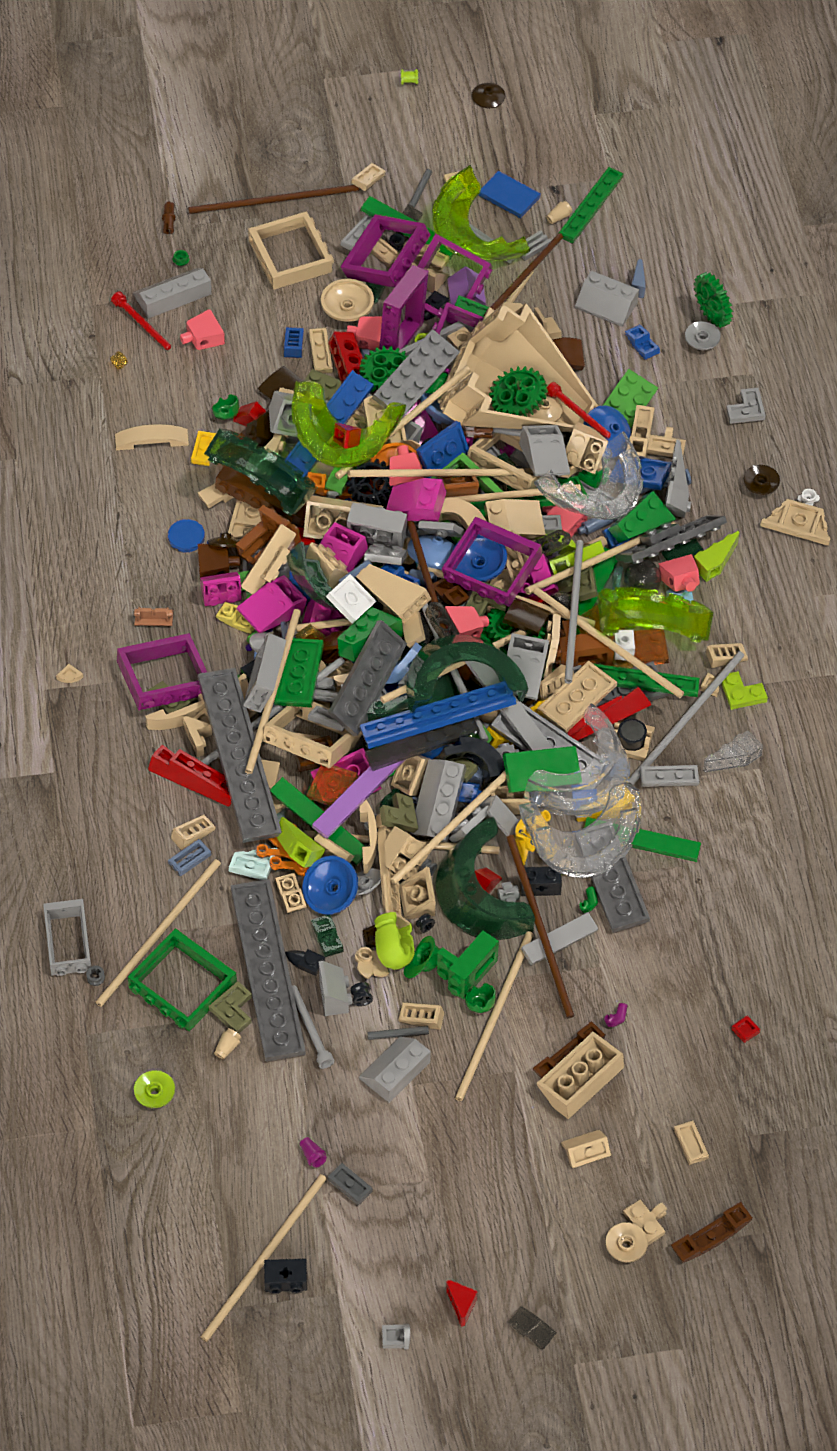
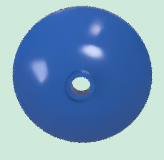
(610, 420)
(487, 552)
(320, 884)

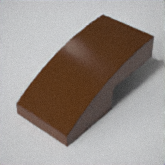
(449, 593)

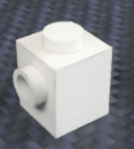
(625, 639)

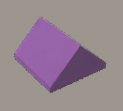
(461, 283)

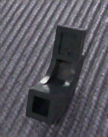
(479, 752)

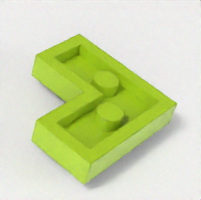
(740, 695)

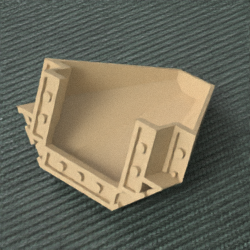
(502, 343)

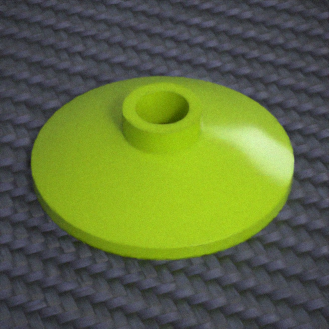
(151, 1082)

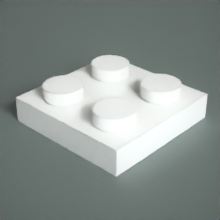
(351, 598)

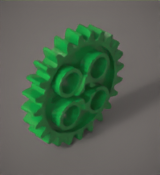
(713, 299)
(380, 365)
(518, 392)
(499, 630)

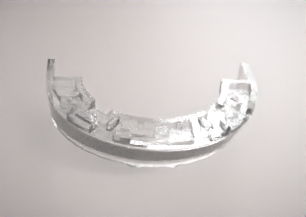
(616, 492)
(589, 788)
(594, 847)

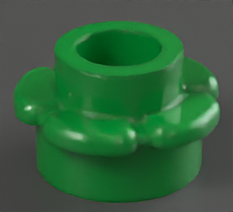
(181, 258)

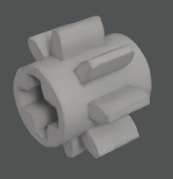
(508, 892)

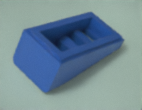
(293, 349)

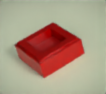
(745, 1029)

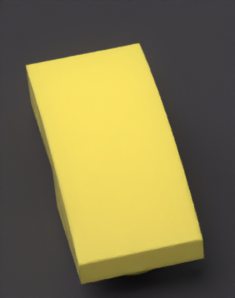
(233, 618)

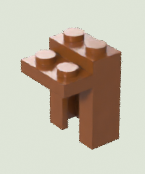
(263, 533)
(586, 649)

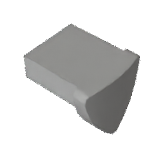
(396, 1336)

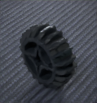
(377, 496)

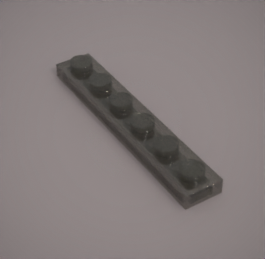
(420, 743)

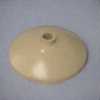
(347, 300)

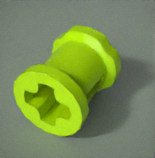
(409, 76)

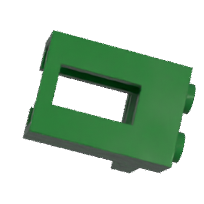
(470, 966)

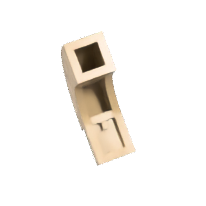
(642, 429)
(459, 511)

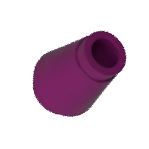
(314, 1154)

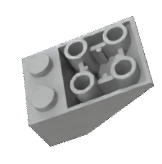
(544, 449)
(530, 657)

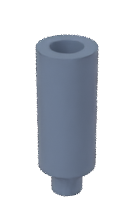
(593, 525)

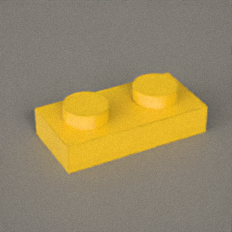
(202, 442)

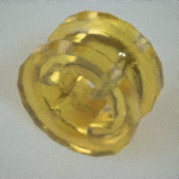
(119, 360)

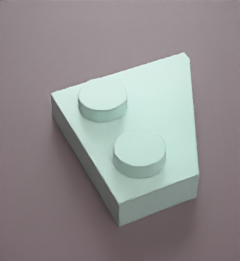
(250, 864)

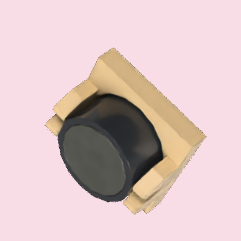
(635, 737)

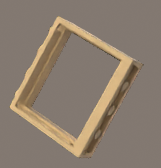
(295, 274)
(485, 460)
(301, 746)

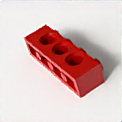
(345, 353)

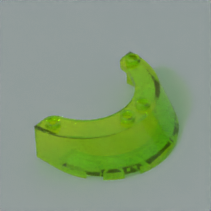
(452, 221)
(316, 428)
(651, 610)

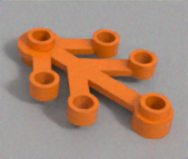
(277, 853)

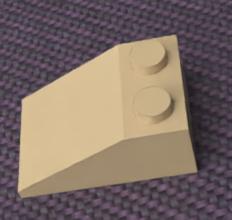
(516, 515)

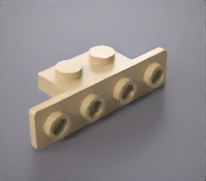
(270, 560)

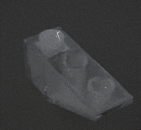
(738, 753)

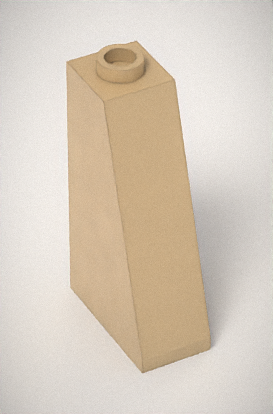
(393, 592)

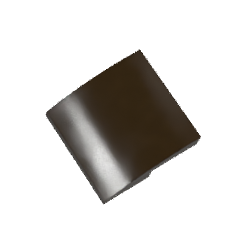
(280, 378)
(526, 617)

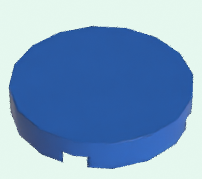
(186, 535)

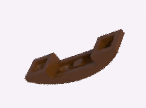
(547, 1064)
(713, 1234)

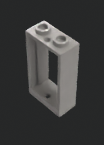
(264, 673)
(61, 910)

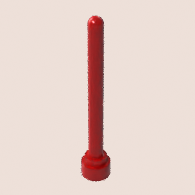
(120, 300)
(555, 391)

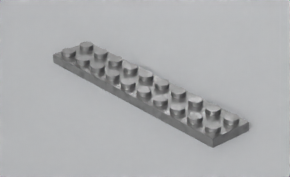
(234, 743)
(267, 970)

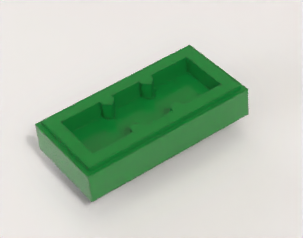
(471, 306)

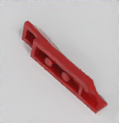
(615, 710)
(190, 774)

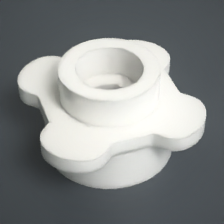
(808, 493)

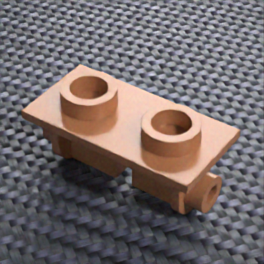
(152, 617)

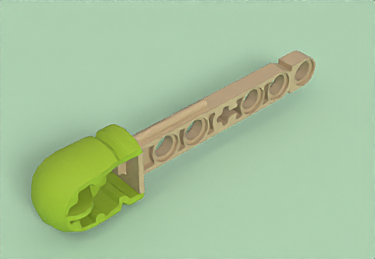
(393, 931)

